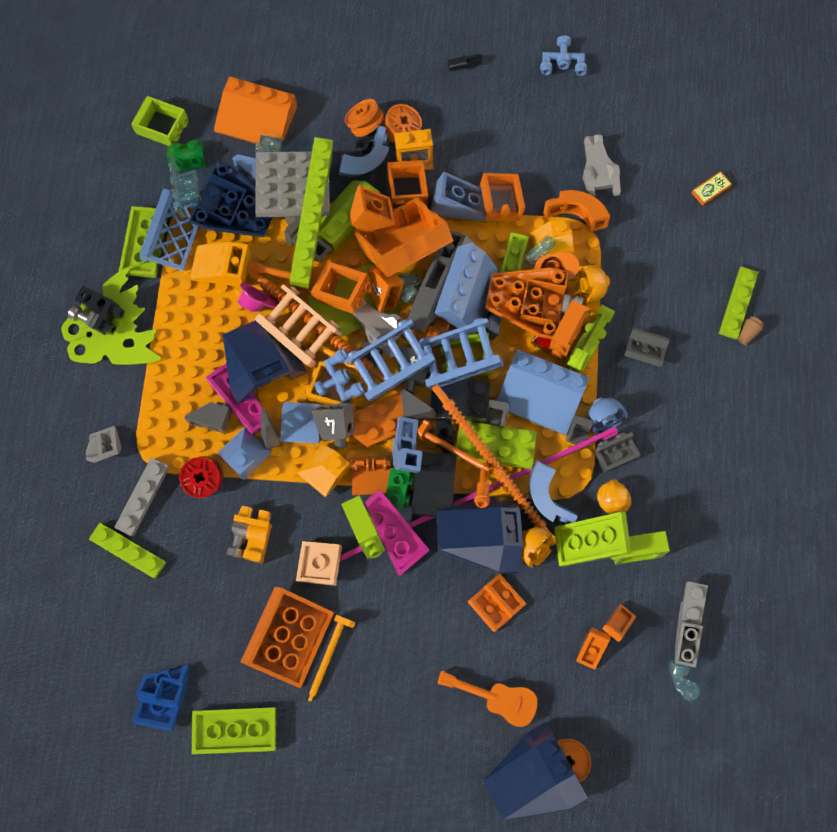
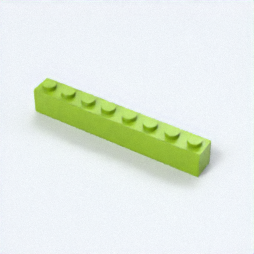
(311, 213)

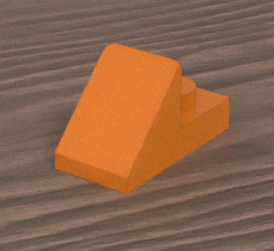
(593, 648)

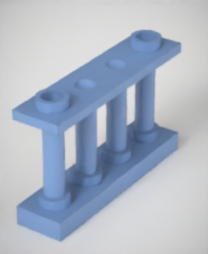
(472, 367)
(391, 379)

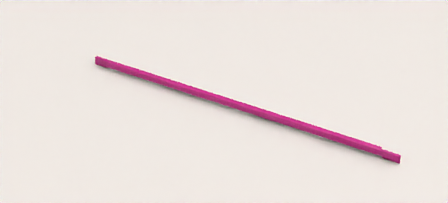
(605, 435)

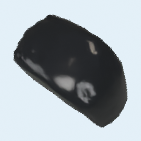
(444, 430)

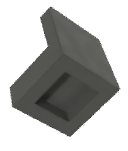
(498, 413)
(579, 430)

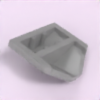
(103, 445)

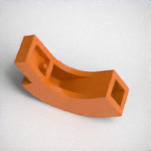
(579, 204)

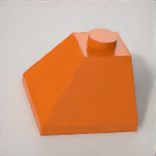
(371, 210)

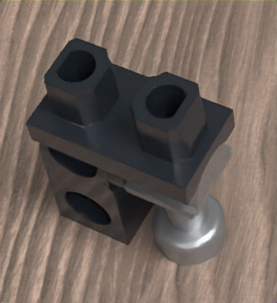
(101, 314)

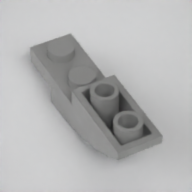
(689, 624)

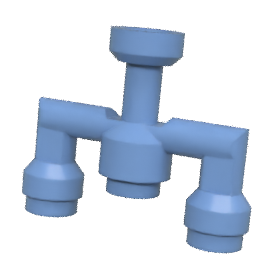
(563, 58)
(339, 378)

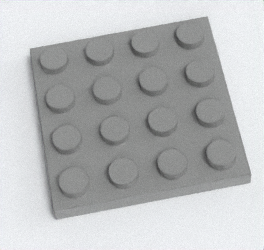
(282, 184)

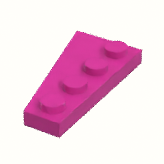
(247, 412)
(396, 534)

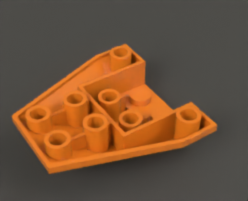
(529, 298)

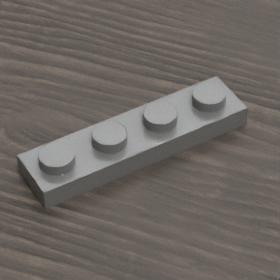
(142, 497)

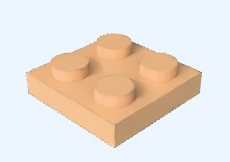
(319, 563)

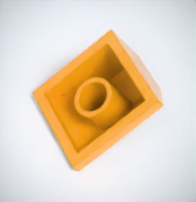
(559, 231)
(324, 469)

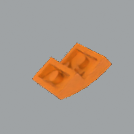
(496, 602)

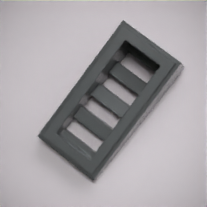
(268, 431)

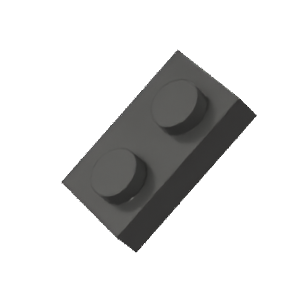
(646, 347)
(616, 452)

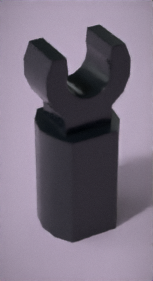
(366, 142)

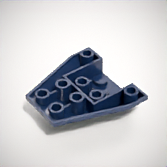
(229, 204)
(256, 360)
(483, 535)

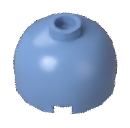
(606, 414)

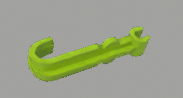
(590, 340)

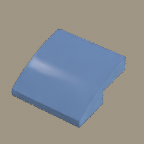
(298, 423)

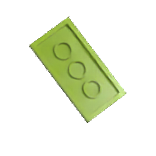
(137, 229)
(509, 445)
(593, 539)
(233, 730)

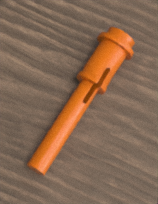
(481, 498)

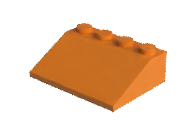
(254, 111)
(287, 637)

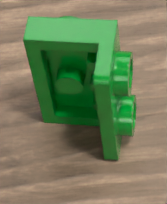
(187, 155)
(398, 488)

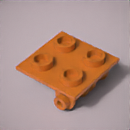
(370, 474)

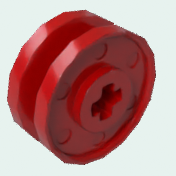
(190, 480)

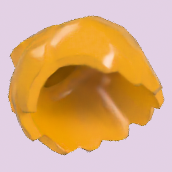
(614, 497)

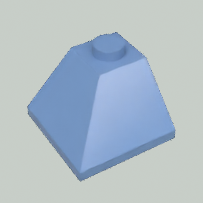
(244, 453)

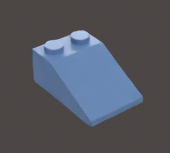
(457, 199)

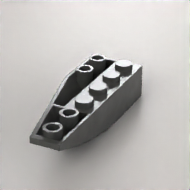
(429, 293)

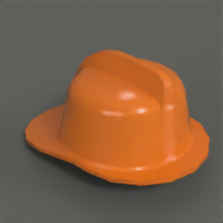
(559, 260)

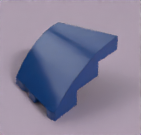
(161, 698)

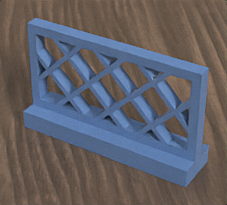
(155, 230)

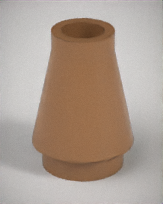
(750, 329)

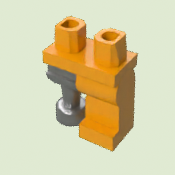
(254, 530)

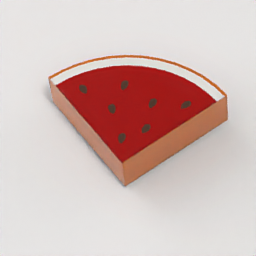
(542, 343)

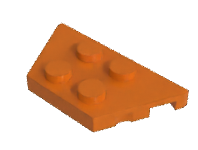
(378, 421)

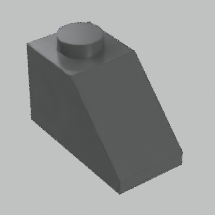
(211, 417)

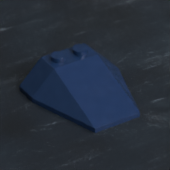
(534, 778)

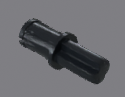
(463, 62)

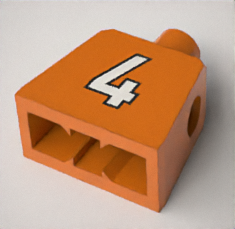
(384, 290)

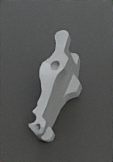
(599, 169)
(377, 325)

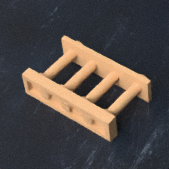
(295, 344)

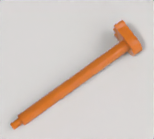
(424, 432)

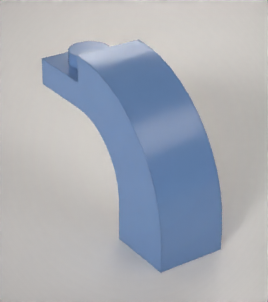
(361, 166)
(404, 446)
(539, 489)

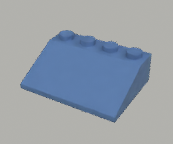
(466, 287)
(542, 391)

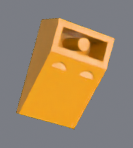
(221, 263)

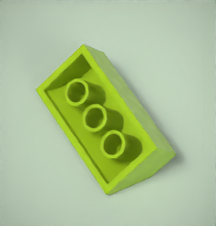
(338, 226)

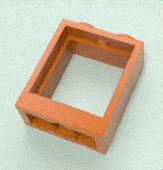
(414, 169)
(325, 280)

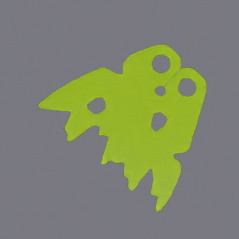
(109, 344)

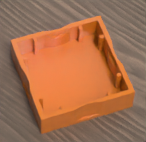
(411, 238)

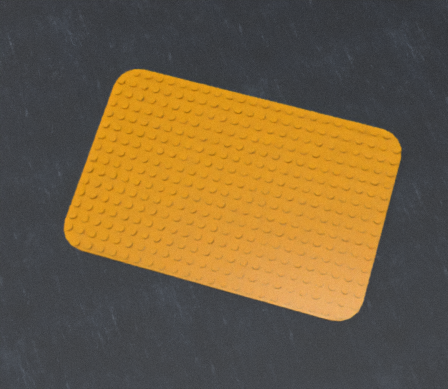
(191, 346)

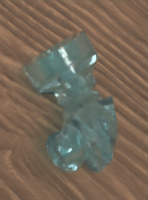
(689, 690)

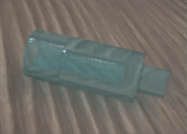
(539, 250)

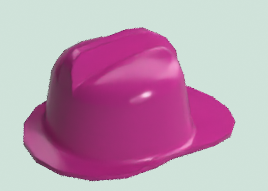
(254, 299)

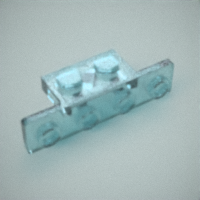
(185, 185)

